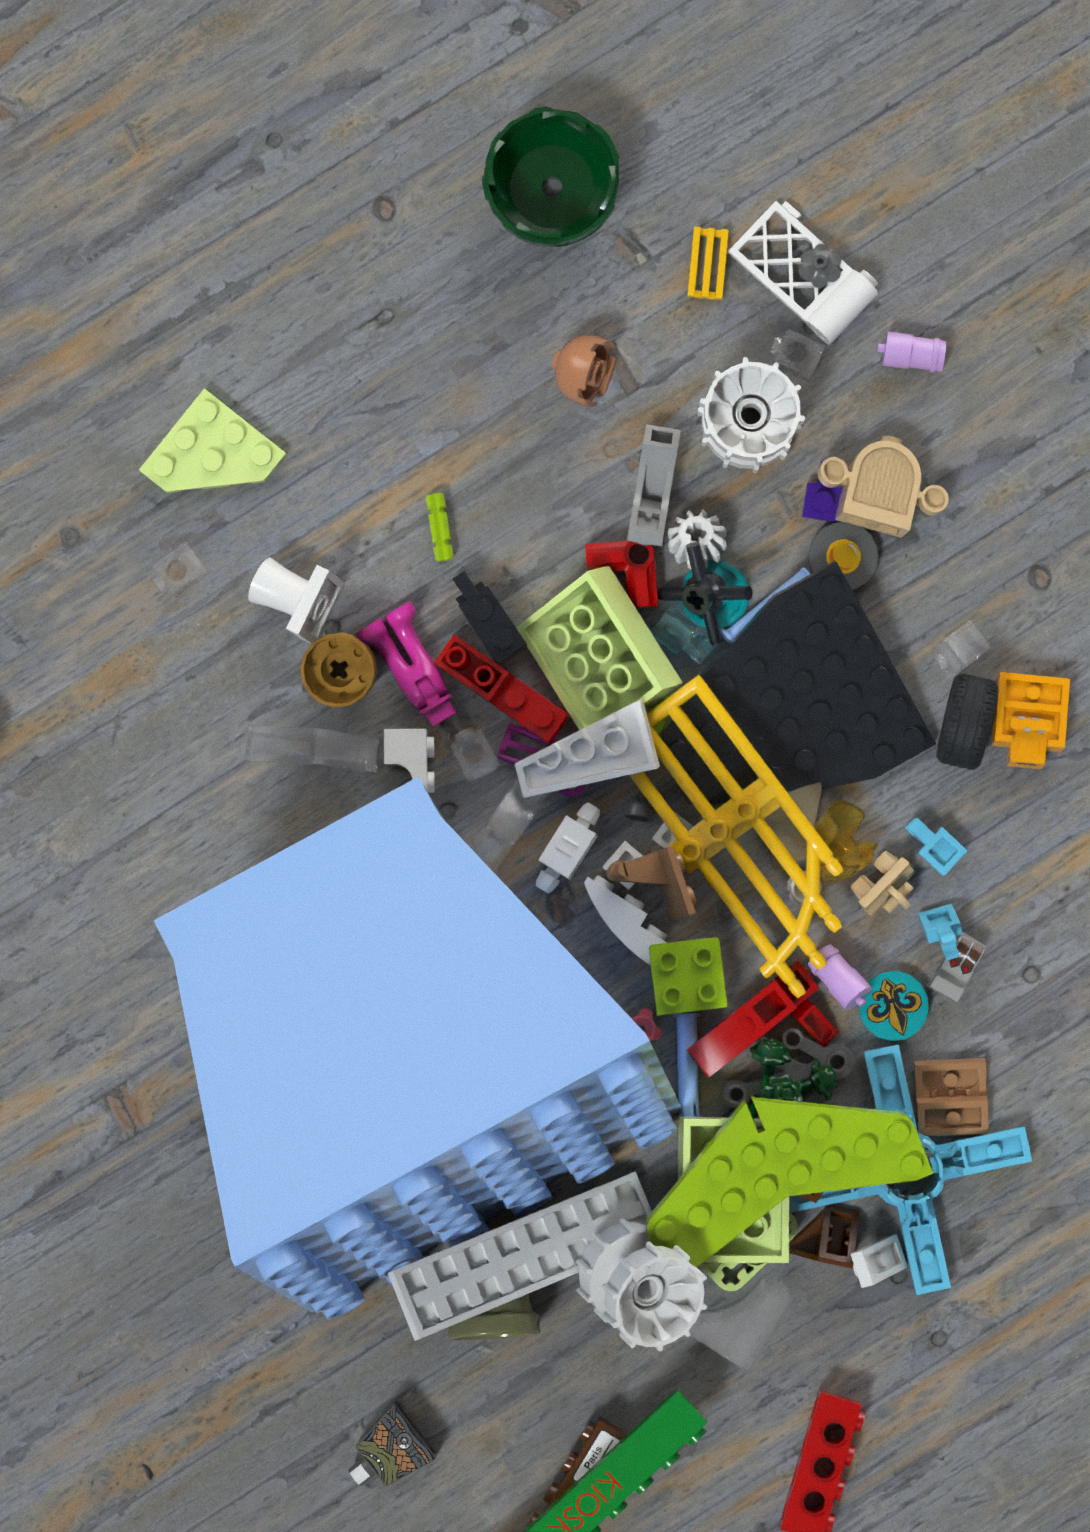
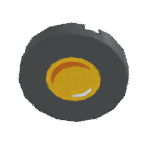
(848, 546)

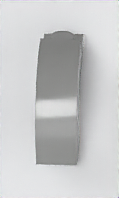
(653, 485)

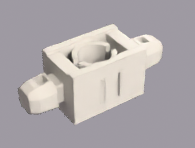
(568, 848)

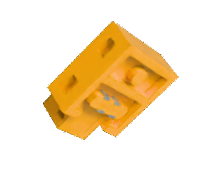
(1030, 717)

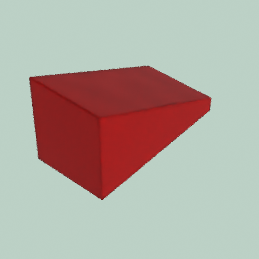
(815, 1022)

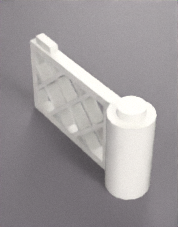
(835, 305)

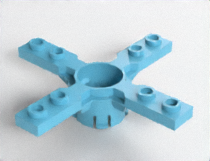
(947, 1161)

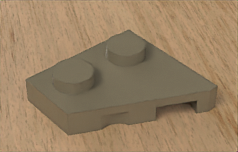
(807, 800)

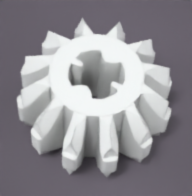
(708, 531)

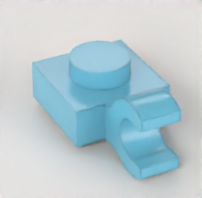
(938, 848)
(942, 925)

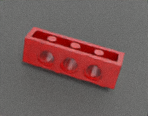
(826, 1410)

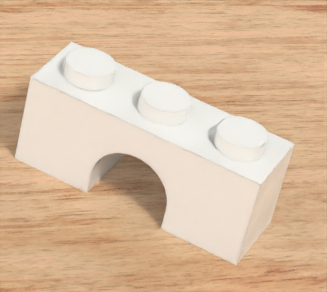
(410, 750)

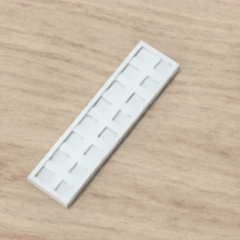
(512, 1257)

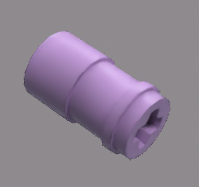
(908, 351)
(841, 979)

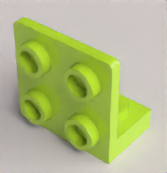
(687, 976)

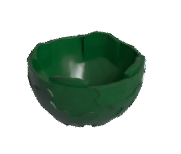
(548, 147)

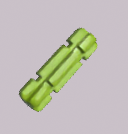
(439, 527)

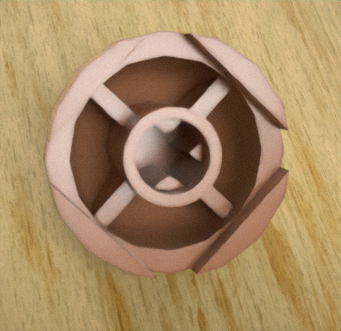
(584, 368)

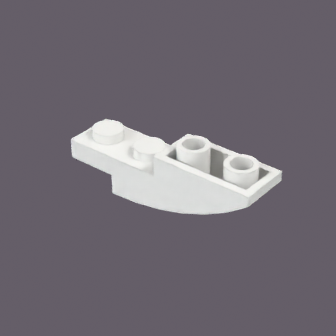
(624, 917)

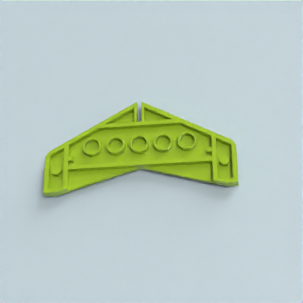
(793, 1154)

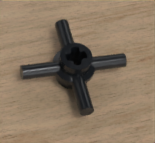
(704, 593)

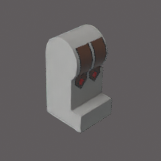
(955, 973)

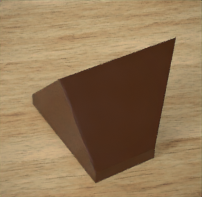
(828, 1237)

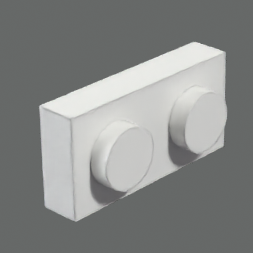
(878, 1260)

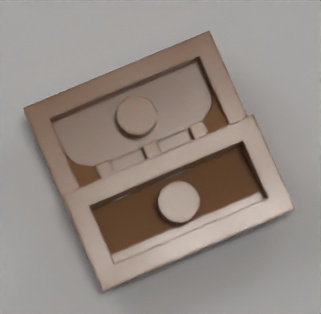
(951, 1097)

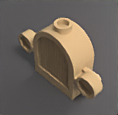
(881, 488)

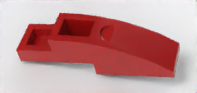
(501, 689)
(749, 1022)

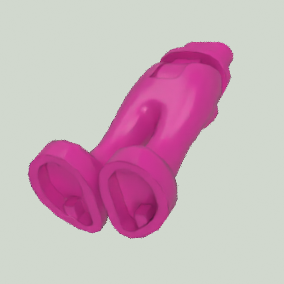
(421, 680)

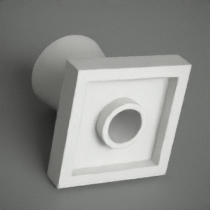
(304, 600)

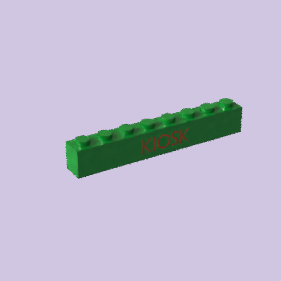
(625, 1468)

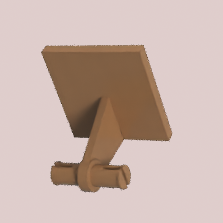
(659, 868)

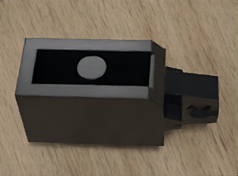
(488, 620)

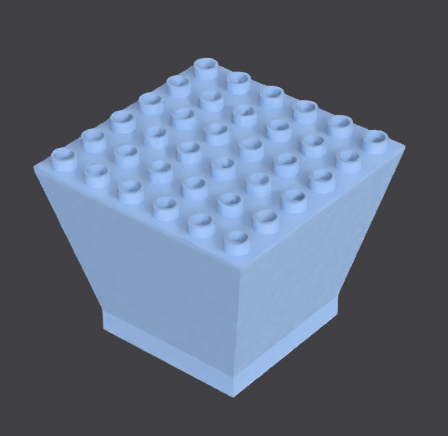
(394, 1052)

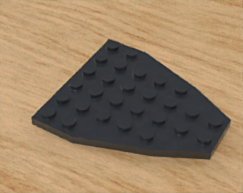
(806, 693)

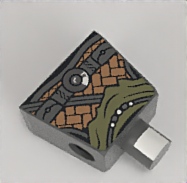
(391, 1449)

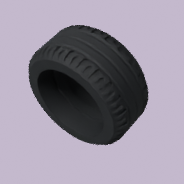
(967, 721)

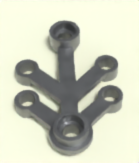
(795, 1069)

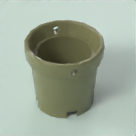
(504, 1321)

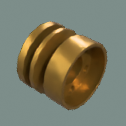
(318, 669)

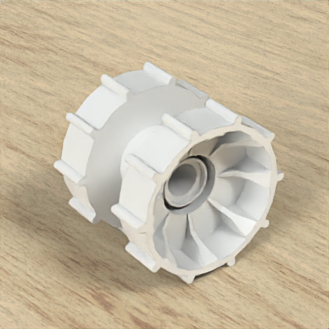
(759, 388)
(661, 1306)

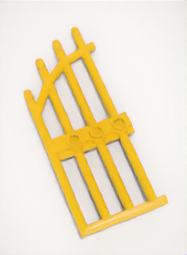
(734, 818)

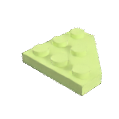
(211, 450)

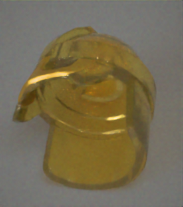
(836, 829)

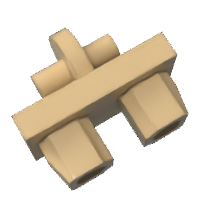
(889, 890)

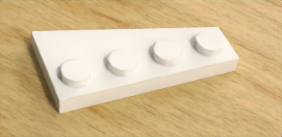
(602, 751)

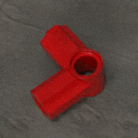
(640, 579)

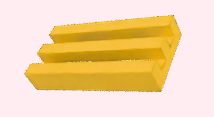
(710, 233)

